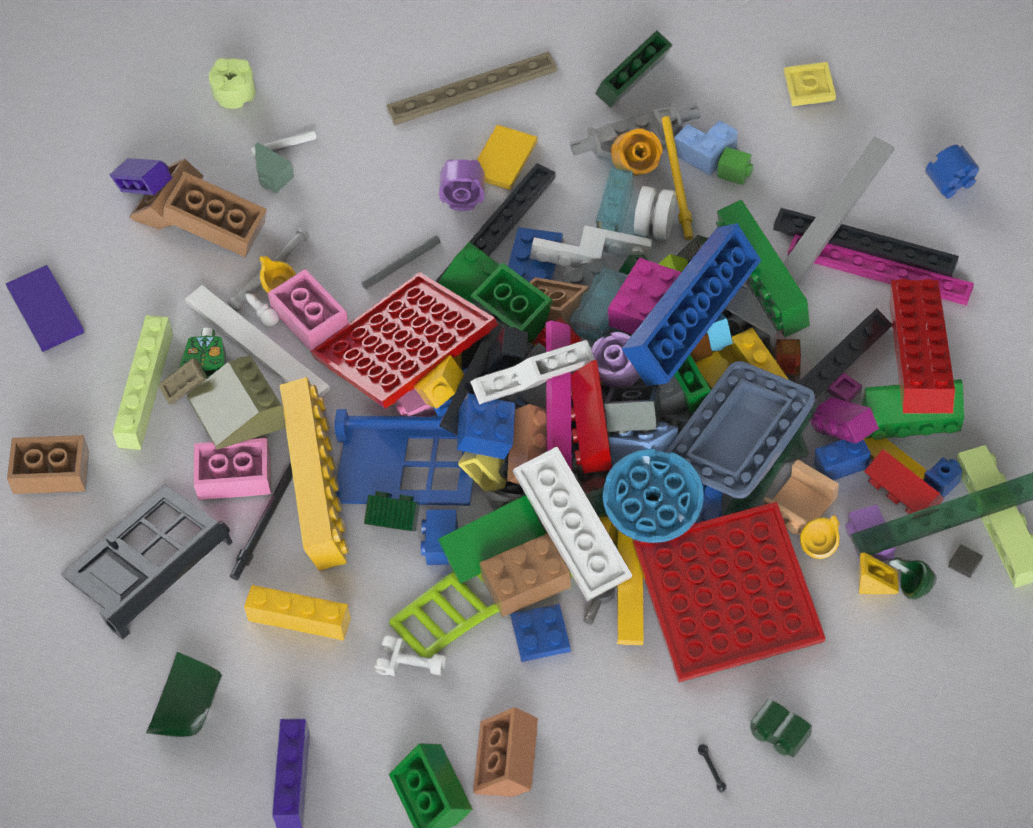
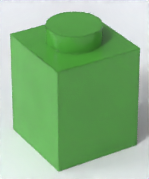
(735, 165)

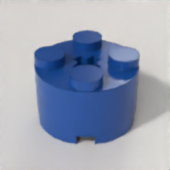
(952, 170)

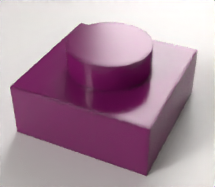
(845, 388)

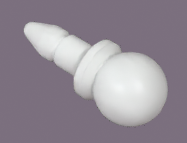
(268, 315)

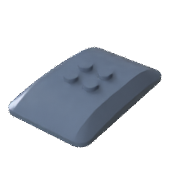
(742, 428)

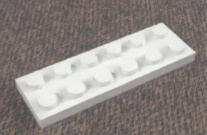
(572, 523)

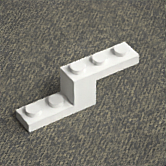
(592, 245)
(532, 372)

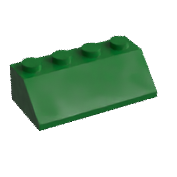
(892, 422)

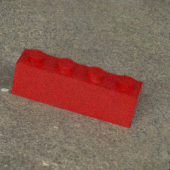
(590, 420)

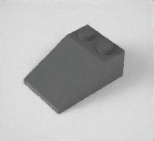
(746, 313)

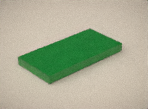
(490, 536)

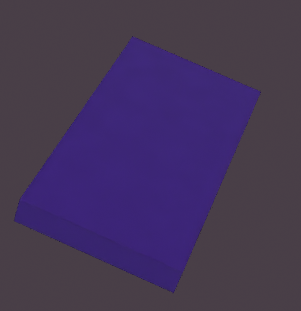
(44, 308)

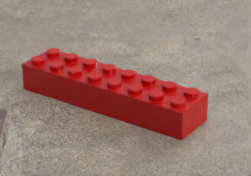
(921, 347)

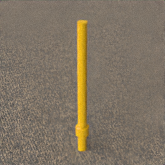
(684, 215)

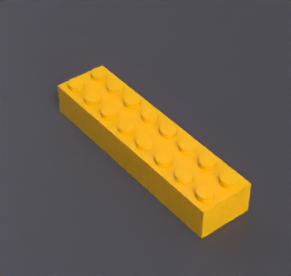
(313, 474)

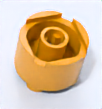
(624, 151)

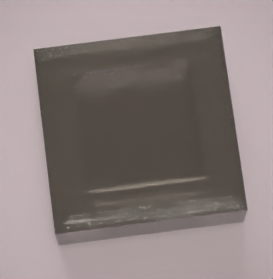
(965, 561)

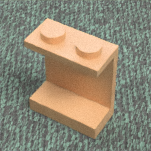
(804, 496)

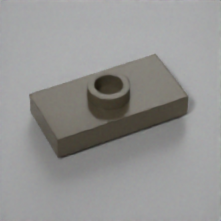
(182, 381)

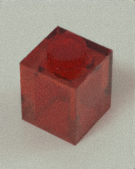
(789, 356)

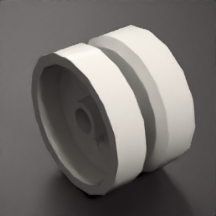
(655, 213)

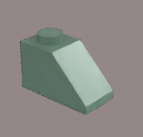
(272, 169)

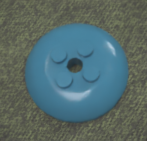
(665, 477)

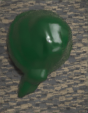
(916, 577)

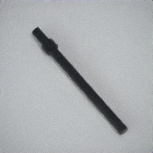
(245, 555)

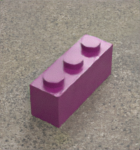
(844, 420)

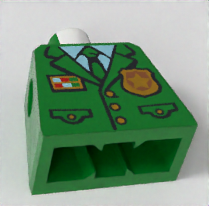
(208, 351)

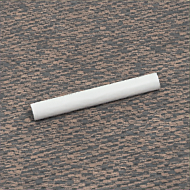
(294, 140)

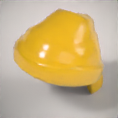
(274, 273)
(820, 537)

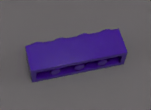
(291, 773)

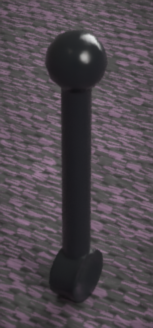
(703, 751)

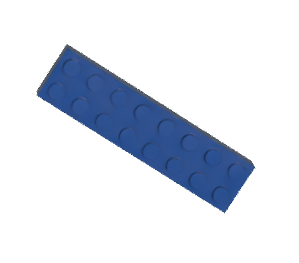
(691, 305)

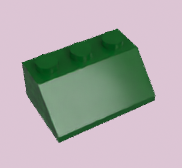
(468, 272)
(513, 301)
(430, 788)

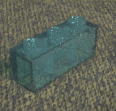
(615, 200)
(592, 315)

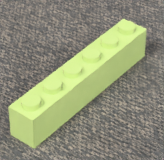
(143, 382)
(1005, 527)

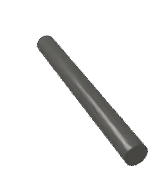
(400, 262)

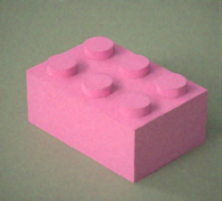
(308, 309)
(232, 470)

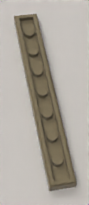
(471, 88)

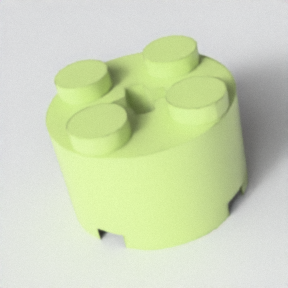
(232, 82)

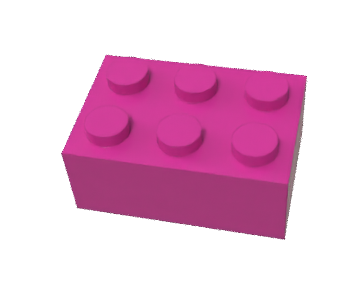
(639, 294)

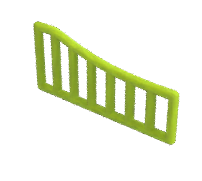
(434, 594)

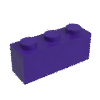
(141, 176)

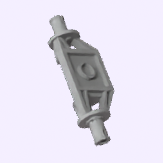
(649, 121)

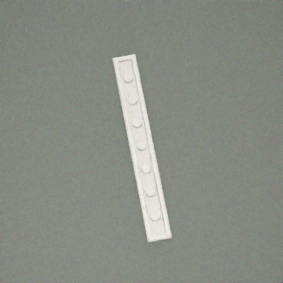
(251, 339)

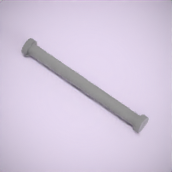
(301, 235)

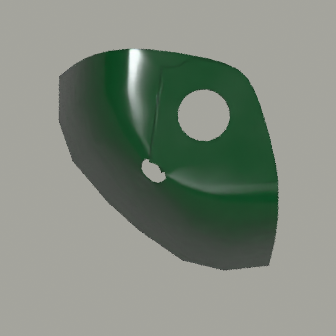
(185, 698)

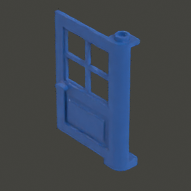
(376, 457)

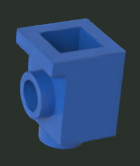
(944, 476)

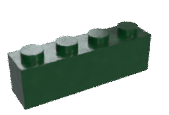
(633, 69)

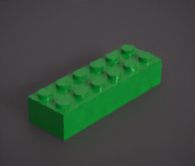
(770, 278)

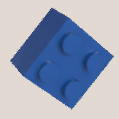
(486, 427)

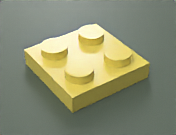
(809, 84)

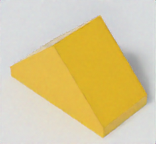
(876, 576)

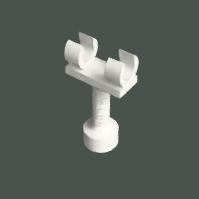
(396, 646)

